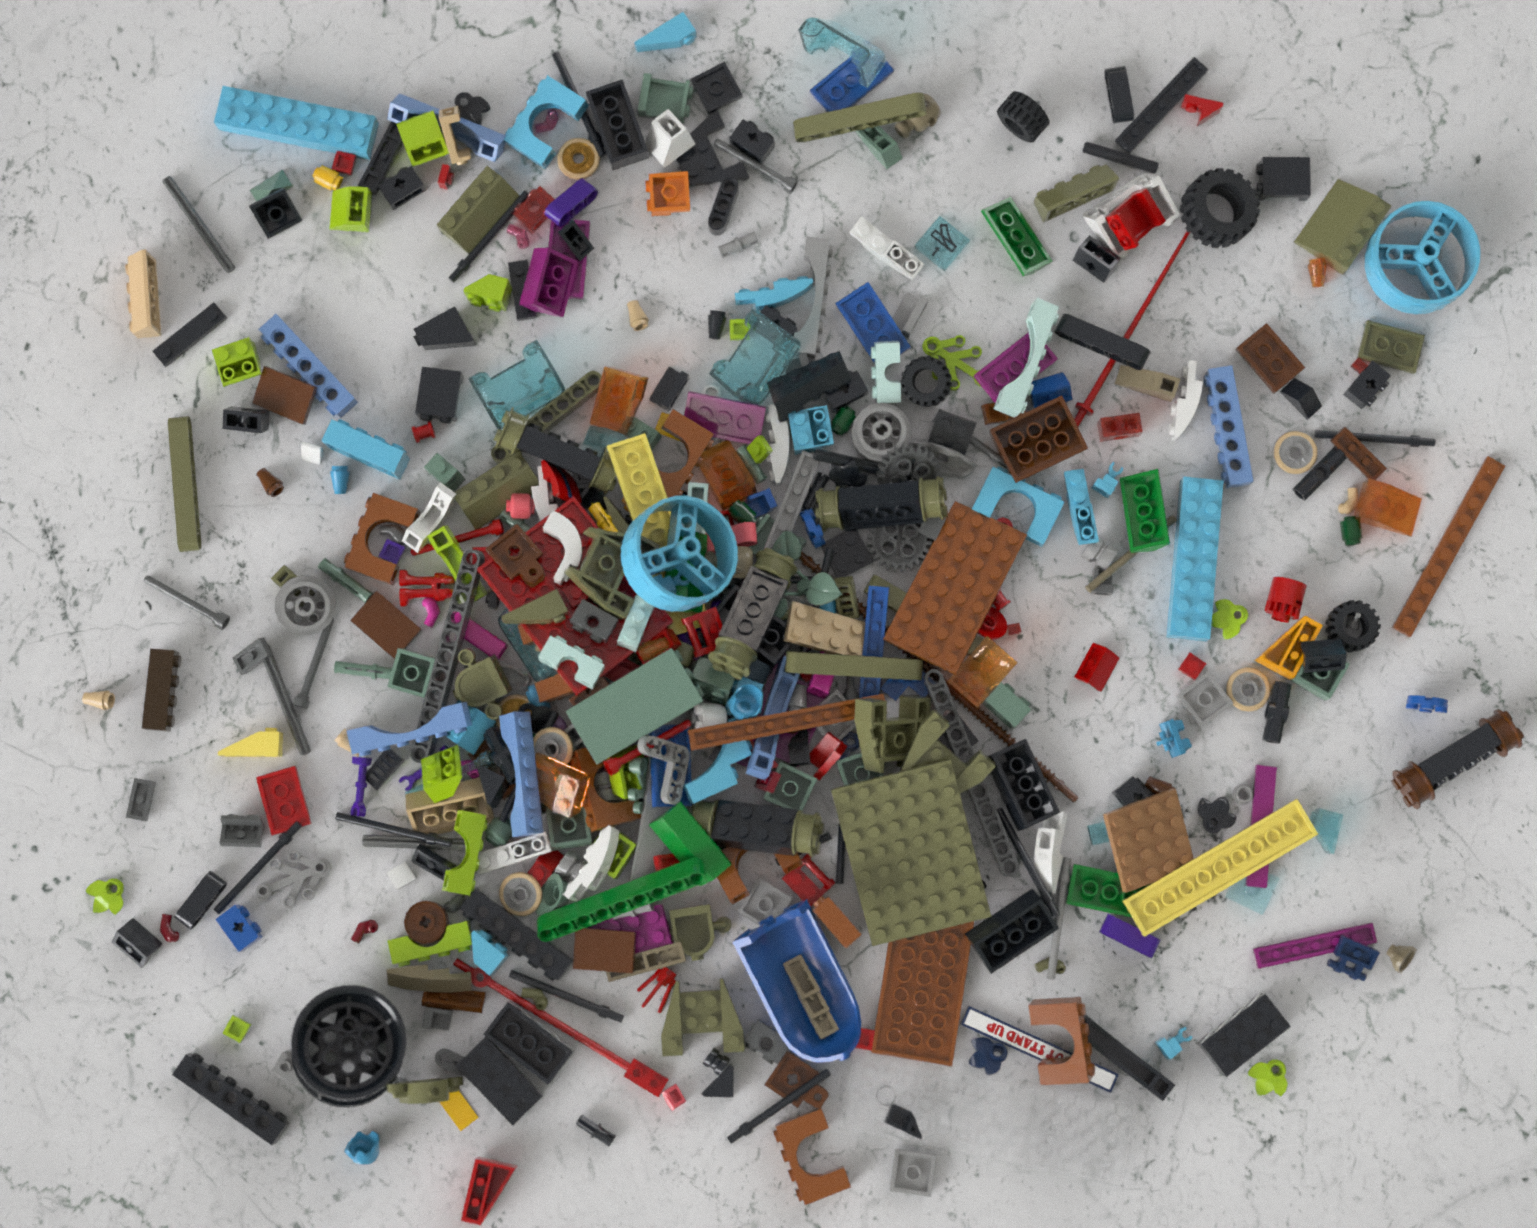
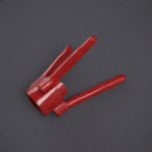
(665, 977)

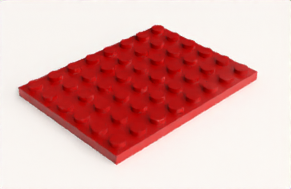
(518, 593)

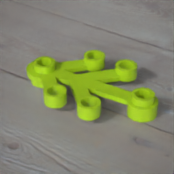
(952, 359)

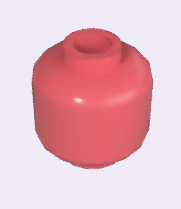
(520, 506)

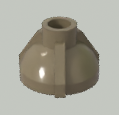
(1401, 956)

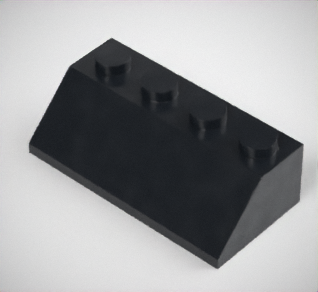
(774, 645)
(1022, 785)

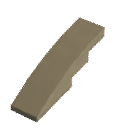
(653, 960)
(425, 980)
(810, 997)

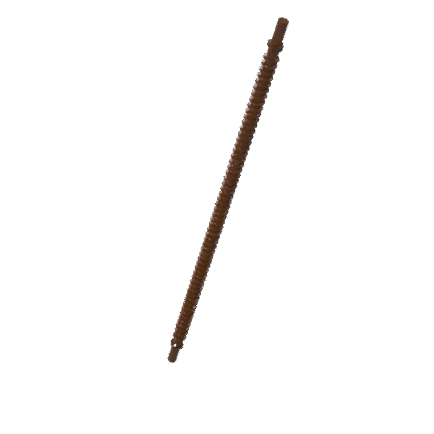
(1056, 782)

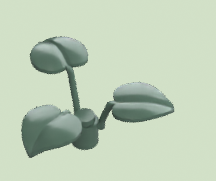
(818, 590)

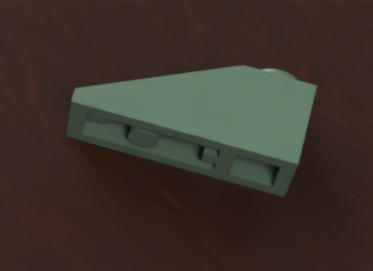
(881, 145)

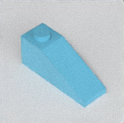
(669, 35)

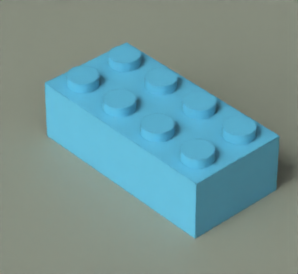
(366, 449)

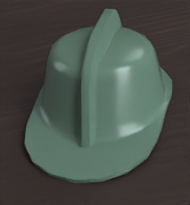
(552, 894)

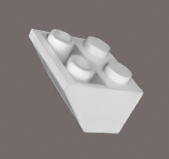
(668, 138)

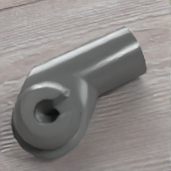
(394, 530)
(455, 903)

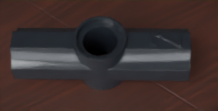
(1327, 465)
(1276, 712)
(500, 753)

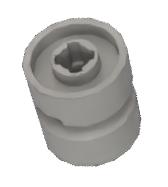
(1100, 554)
(603, 785)
(570, 866)

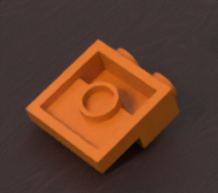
(668, 193)

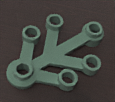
(638, 767)

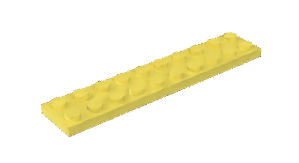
(642, 489)
(1220, 867)

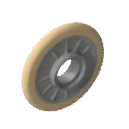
(1287, 461)
(1260, 685)
(559, 738)
(532, 891)

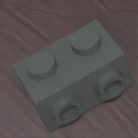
(241, 831)

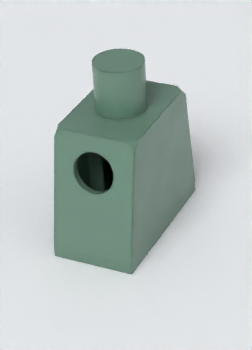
(444, 472)

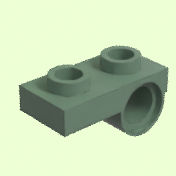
(638, 427)

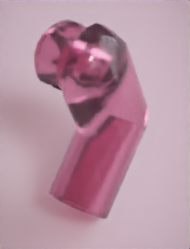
(549, 122)
(520, 234)

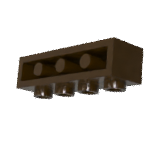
(160, 690)

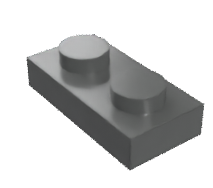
(252, 656)
(140, 799)

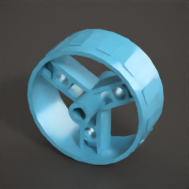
(1425, 253)
(688, 511)

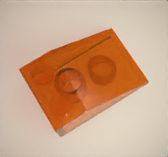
(618, 399)
(726, 475)
(1387, 507)
(982, 671)
(560, 785)

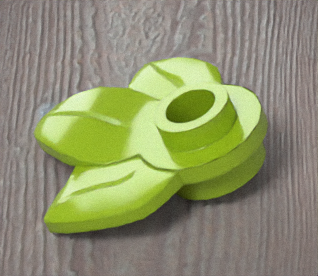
(1225, 618)
(104, 897)
(1267, 1080)

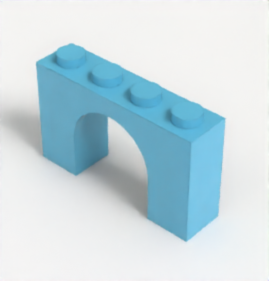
(548, 96)
(1045, 505)

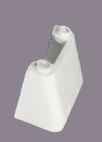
(1096, 215)

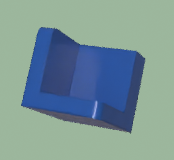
(762, 502)

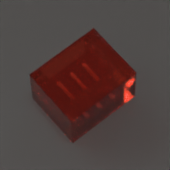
(1358, 365)
(1014, 629)

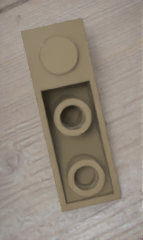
(1148, 382)

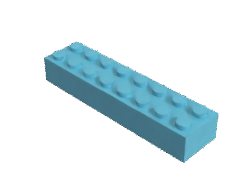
(296, 122)
(1194, 559)

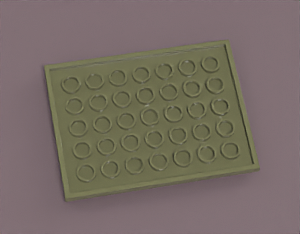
(911, 852)

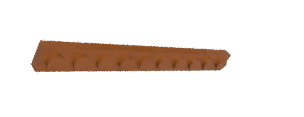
(1448, 546)
(774, 724)

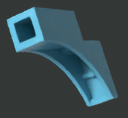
(719, 774)

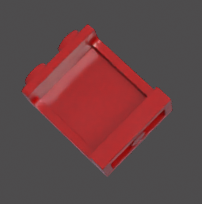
(1134, 218)

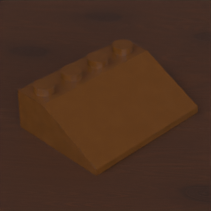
(1038, 439)

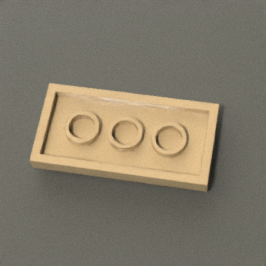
(824, 630)

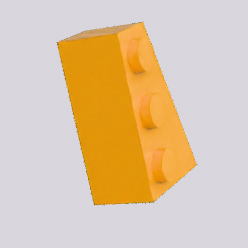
(1285, 653)

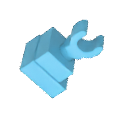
(1108, 483)
(669, 583)
(1170, 1046)

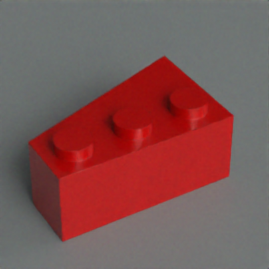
(485, 1187)

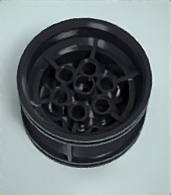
(348, 1003)

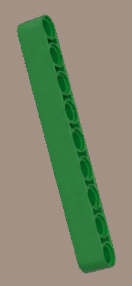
(621, 899)

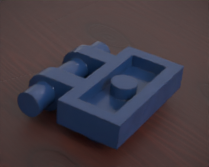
(1355, 952)

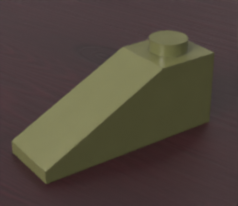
(539, 611)

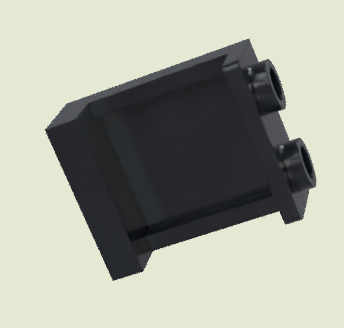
(1284, 177)
(438, 394)

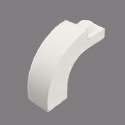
(431, 518)
(566, 533)

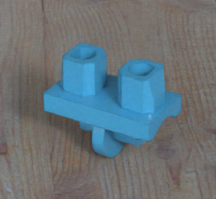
(1171, 739)

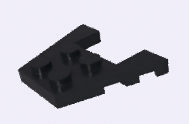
(701, 159)

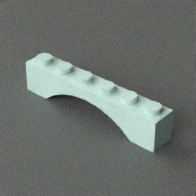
(1039, 323)

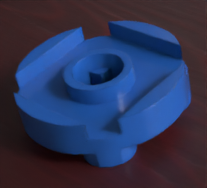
(813, 530)
(1427, 704)

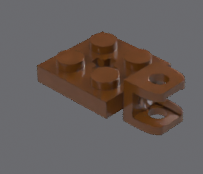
(525, 563)
(779, 1082)

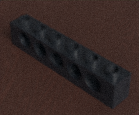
(478, 899)
(186, 1073)

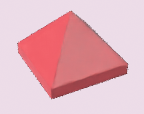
(673, 1097)

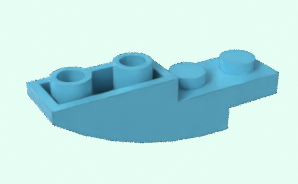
(783, 293)
(1080, 507)

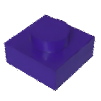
(392, 552)

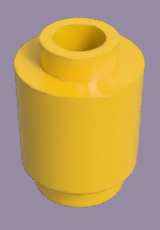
(327, 178)

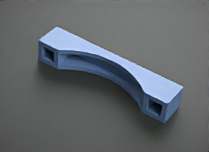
(480, 139)
(777, 702)
(449, 718)
(526, 812)

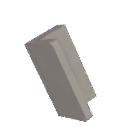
(909, 313)

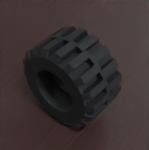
(1023, 116)
(909, 376)
(1368, 620)

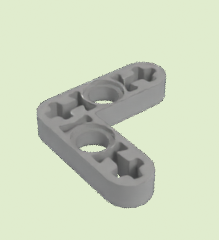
(671, 758)

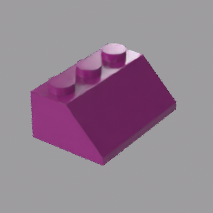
(548, 282)

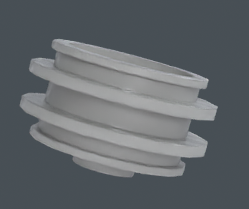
(862, 422)
(286, 595)

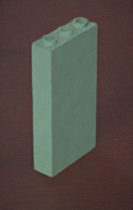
(635, 705)

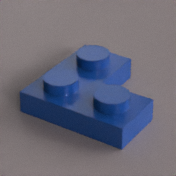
(895, 687)

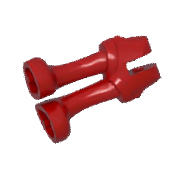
(435, 591)

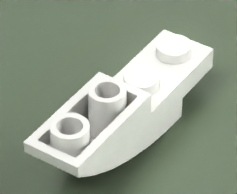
(886, 249)
(1185, 408)
(780, 453)
(543, 496)
(1047, 850)
(513, 853)
(599, 861)

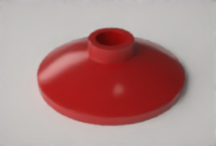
(993, 625)

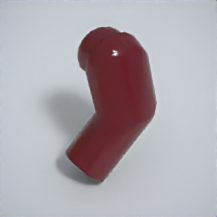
(362, 928)
(166, 930)

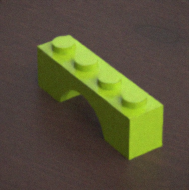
(451, 553)
(470, 827)
(406, 949)

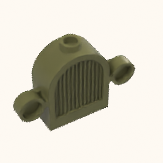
(481, 683)
(696, 929)
(425, 1090)

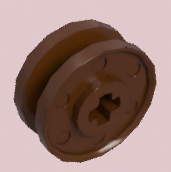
(416, 916)

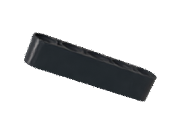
(1102, 341)

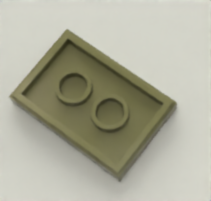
(1390, 347)

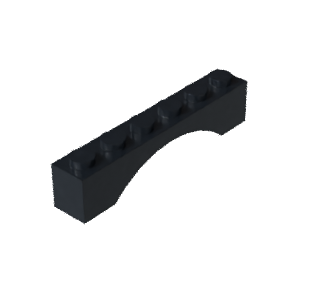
(1128, 1061)

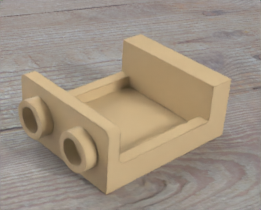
(446, 117)

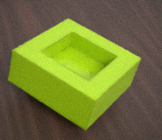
(737, 329)
(759, 449)
(236, 1028)

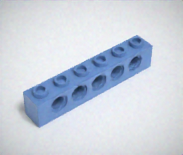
(276, 327)
(1225, 377)

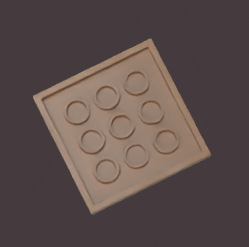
(1148, 839)

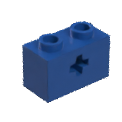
(229, 923)

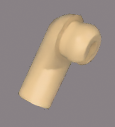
(1351, 503)

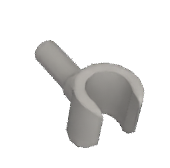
(1353, 622)

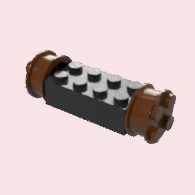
(1420, 781)

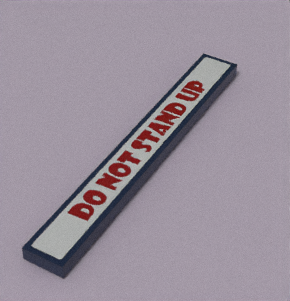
(1029, 1044)

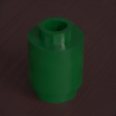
(843, 420)
(742, 512)
(1351, 531)

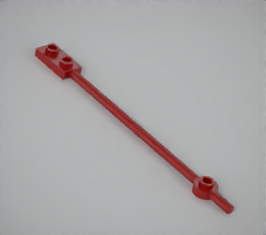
(635, 1071)

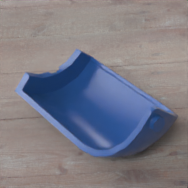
(763, 955)

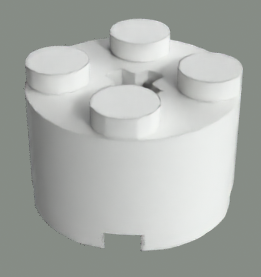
(707, 715)

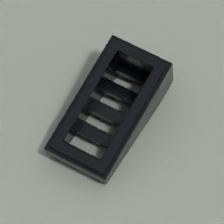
(393, 767)

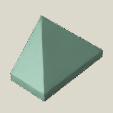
(271, 185)

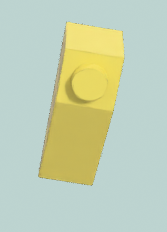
(261, 744)

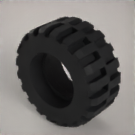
(1236, 192)

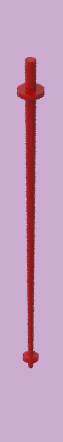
(1084, 408)

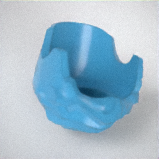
(746, 701)
(363, 1148)

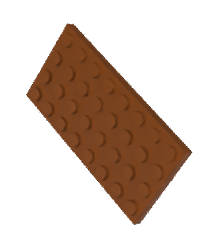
(955, 588)
(923, 995)

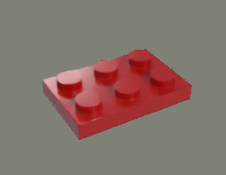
(283, 799)

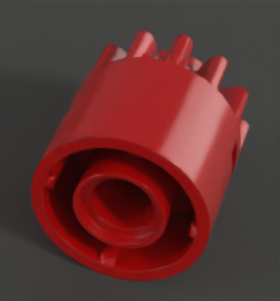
(1285, 599)

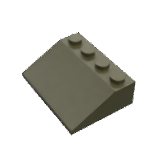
(1342, 225)

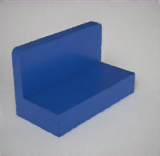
(1050, 388)

